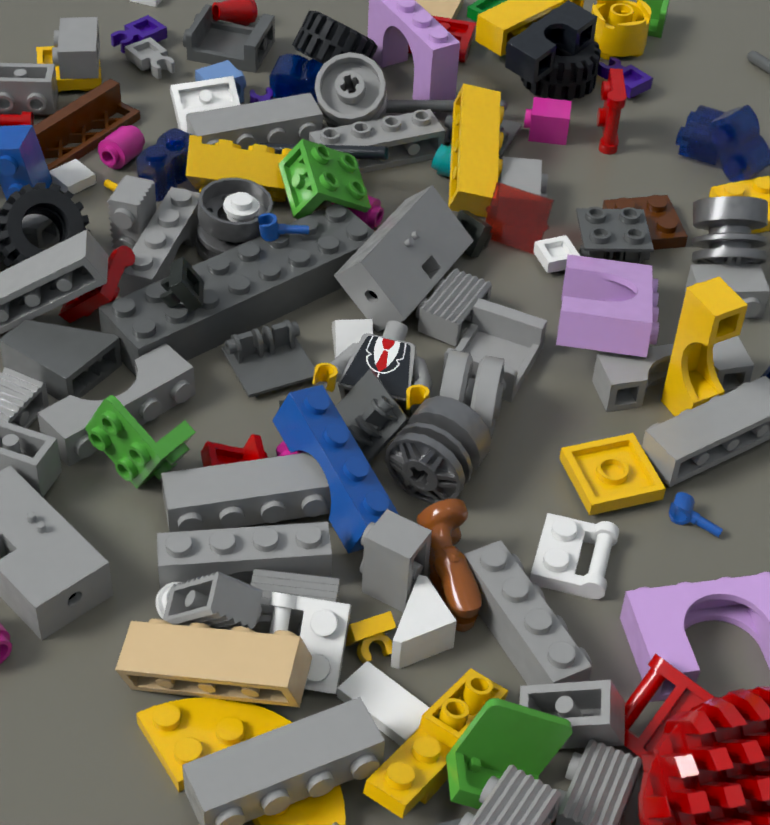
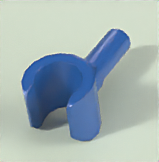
(271, 230)
(682, 512)

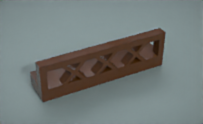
(80, 116)

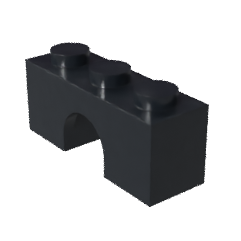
(534, 49)

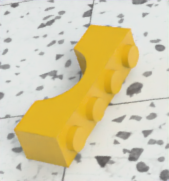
(708, 316)

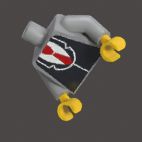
(392, 361)

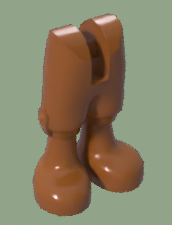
(448, 565)

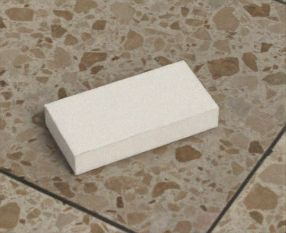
(389, 704)

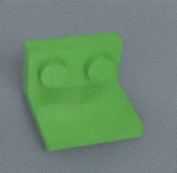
(320, 174)

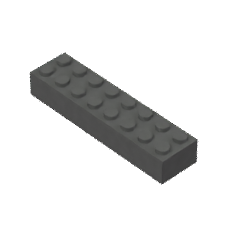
(240, 288)

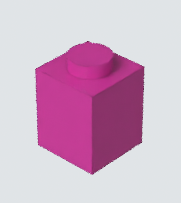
(548, 120)

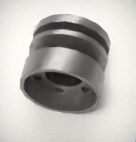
(729, 228)
(214, 229)
(438, 449)

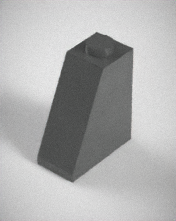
(61, 356)

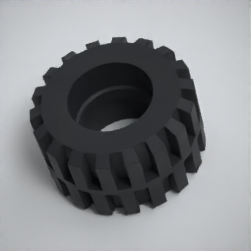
(325, 38)
(571, 76)
(40, 201)

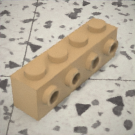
(215, 662)

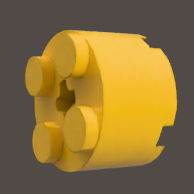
(621, 27)

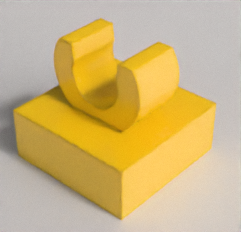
(371, 630)

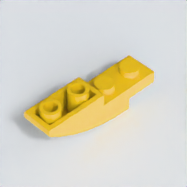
(420, 762)

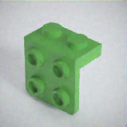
(131, 447)
(498, 738)

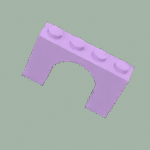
(433, 48)
(608, 306)
(660, 615)

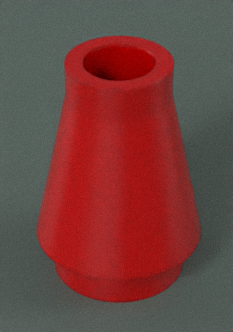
(235, 11)

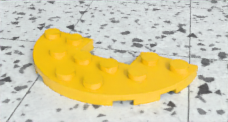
(203, 725)

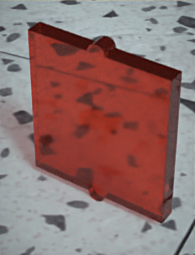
(518, 216)

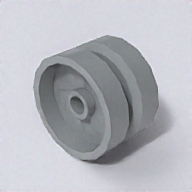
(351, 90)
(481, 393)

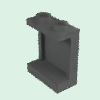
(219, 41)

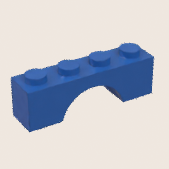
(314, 425)

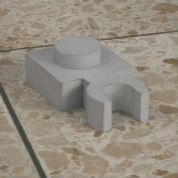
(150, 55)

